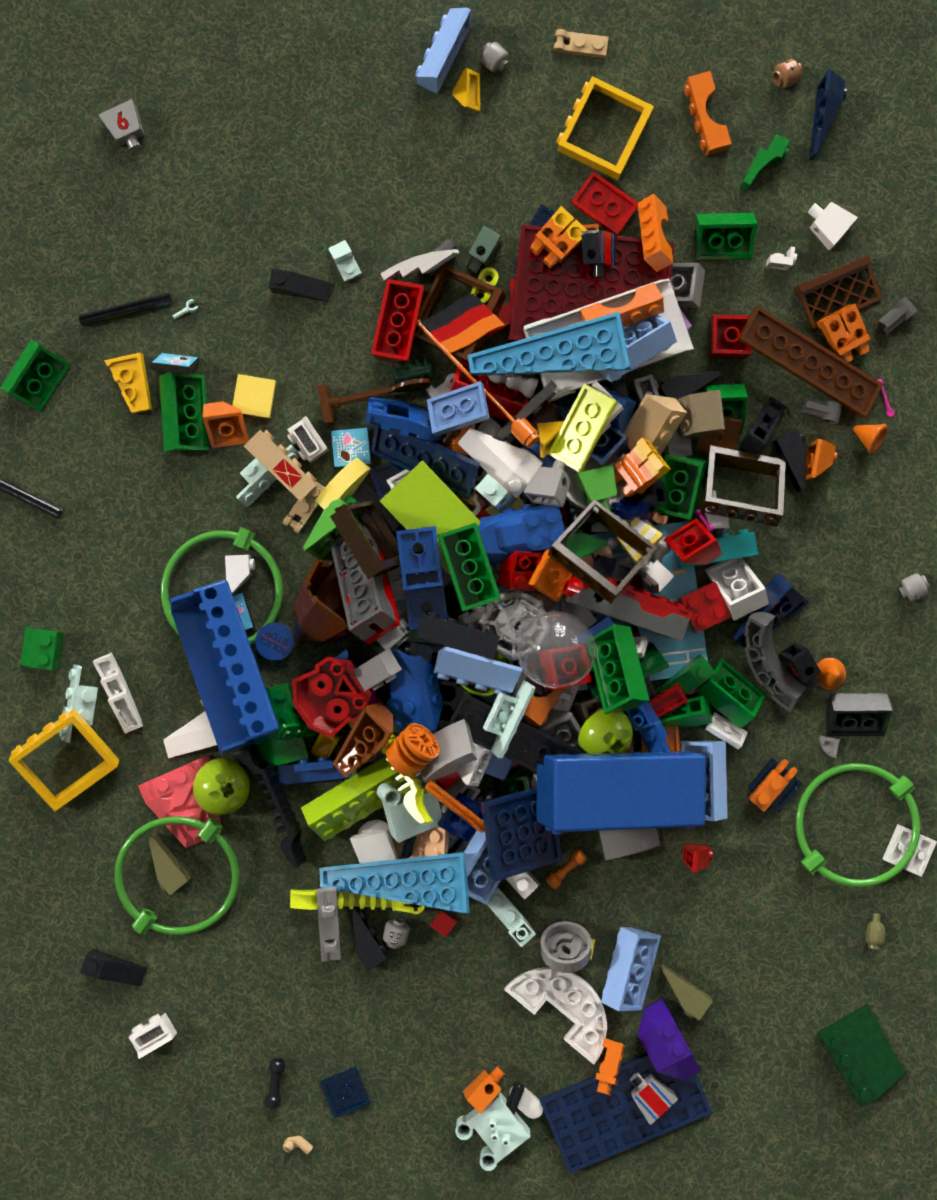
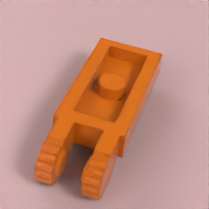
(772, 786)

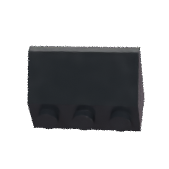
(857, 714)

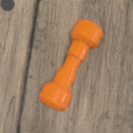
(577, 857)

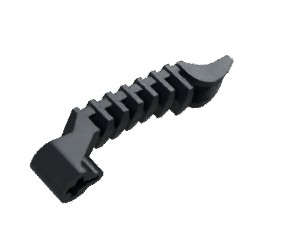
(290, 845)

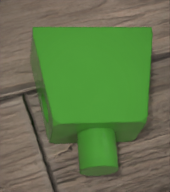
(597, 485)

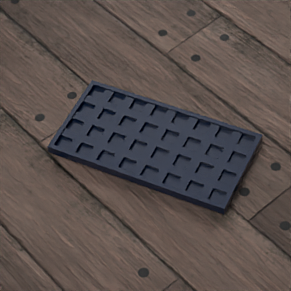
(599, 1125)

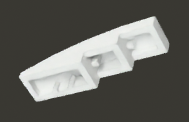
(425, 263)
(118, 693)

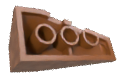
(365, 739)

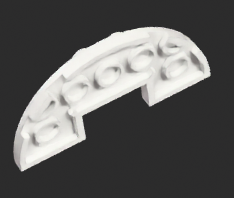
(570, 996)

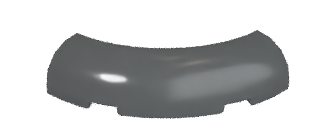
(766, 664)

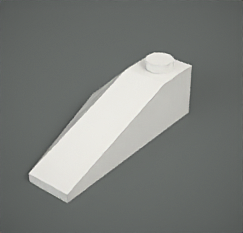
(503, 462)
(190, 737)

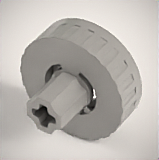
(568, 956)

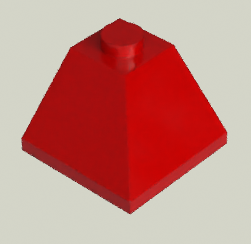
(694, 544)

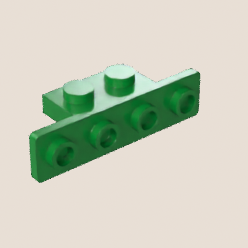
(295, 726)

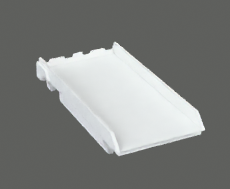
(572, 381)

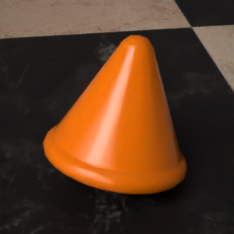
(871, 435)
(832, 673)

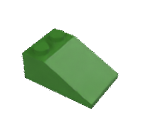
(325, 532)

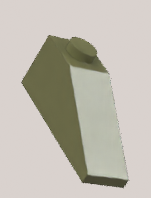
(168, 869)
(690, 997)

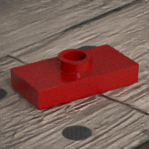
(668, 700)

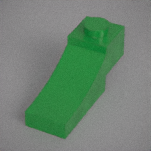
(776, 151)

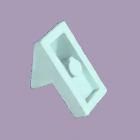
(345, 261)

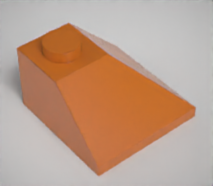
(224, 425)
(819, 458)

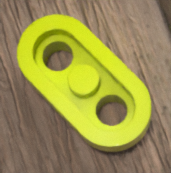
(484, 273)

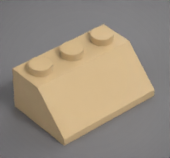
(655, 421)

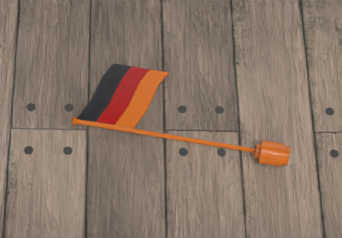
(462, 326)

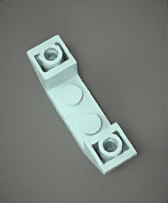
(511, 917)

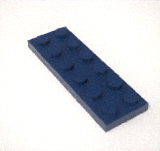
(408, 451)

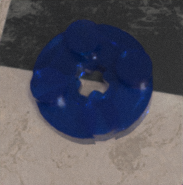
(628, 510)

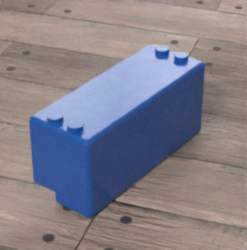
(223, 667)
(621, 791)

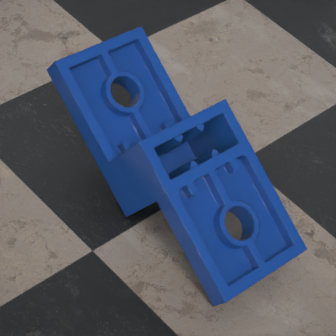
(421, 574)

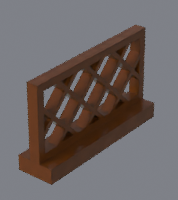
(837, 275)

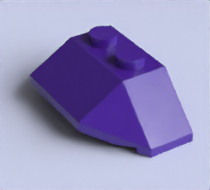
(665, 1043)

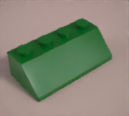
(182, 412)
(469, 567)
(618, 670)

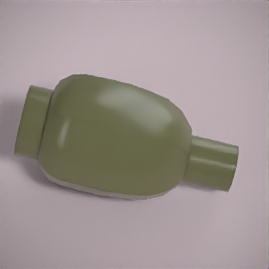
(875, 932)

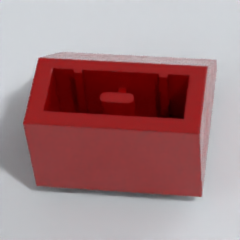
(518, 570)

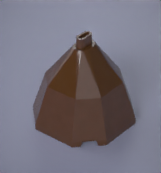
(320, 607)

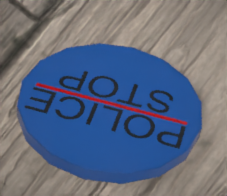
(274, 641)

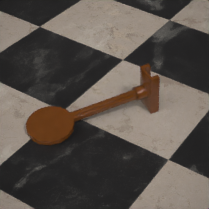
(329, 403)

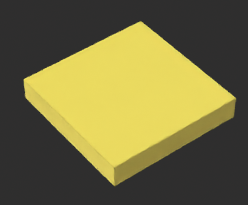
(254, 395)

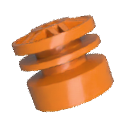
(412, 750)

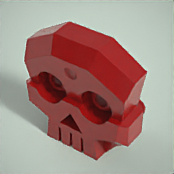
(318, 704)

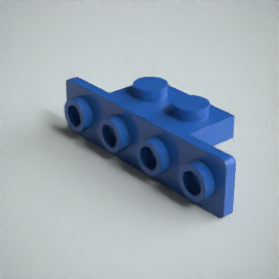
(309, 771)

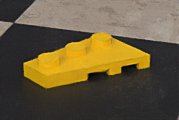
(132, 379)

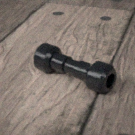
(273, 1099)

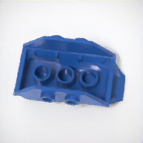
(520, 530)
(414, 693)

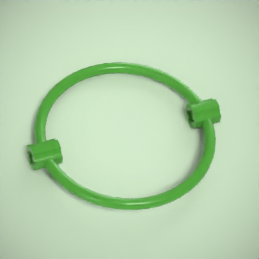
(243, 539)
(900, 788)
(146, 918)

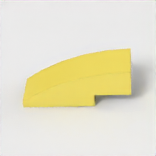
(344, 483)

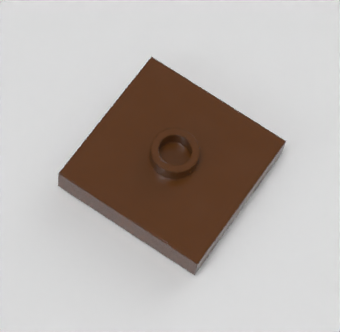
(724, 438)

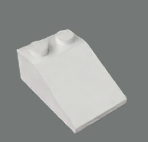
(738, 586)

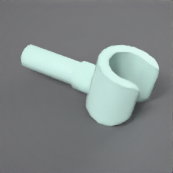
(185, 310)

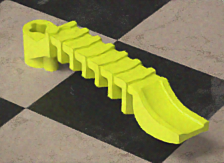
(414, 798)
(308, 900)

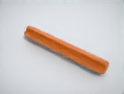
(455, 806)

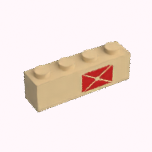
(280, 465)

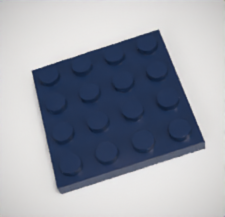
(515, 837)

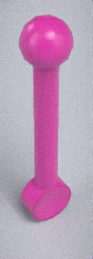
(890, 412)
(698, 513)

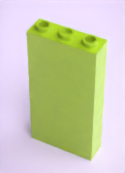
(426, 501)

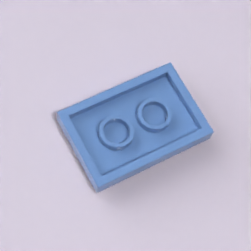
(458, 409)

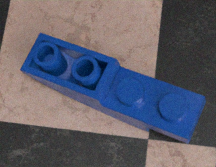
(650, 728)

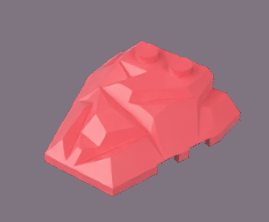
(173, 796)

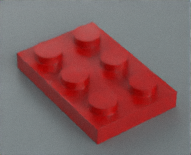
(604, 203)

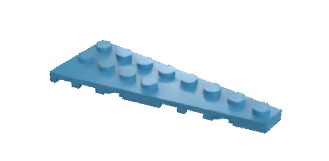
(575, 348)
(423, 881)

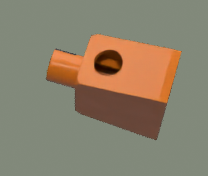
(480, 1096)

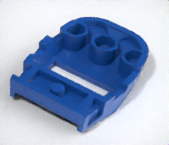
(416, 422)

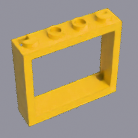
(588, 158)
(51, 729)

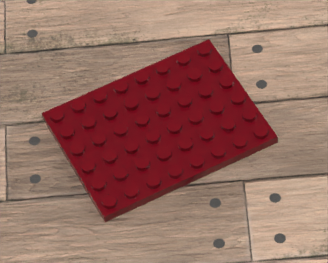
(567, 286)

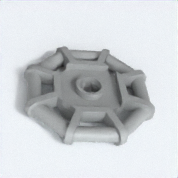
(504, 616)

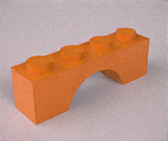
(713, 135)
(655, 246)
(645, 304)
(539, 707)

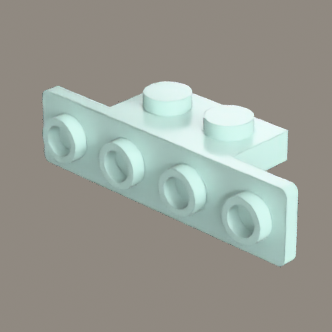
(259, 478)
(81, 698)
(506, 717)

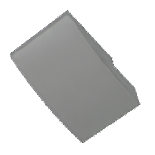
(455, 750)
(627, 842)

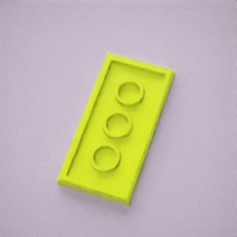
(582, 427)

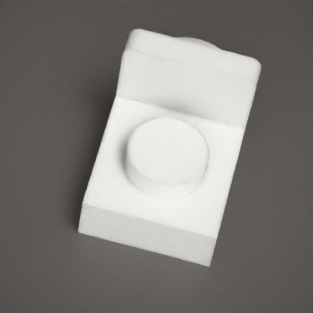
(778, 261)

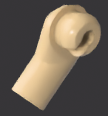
(297, 1142)

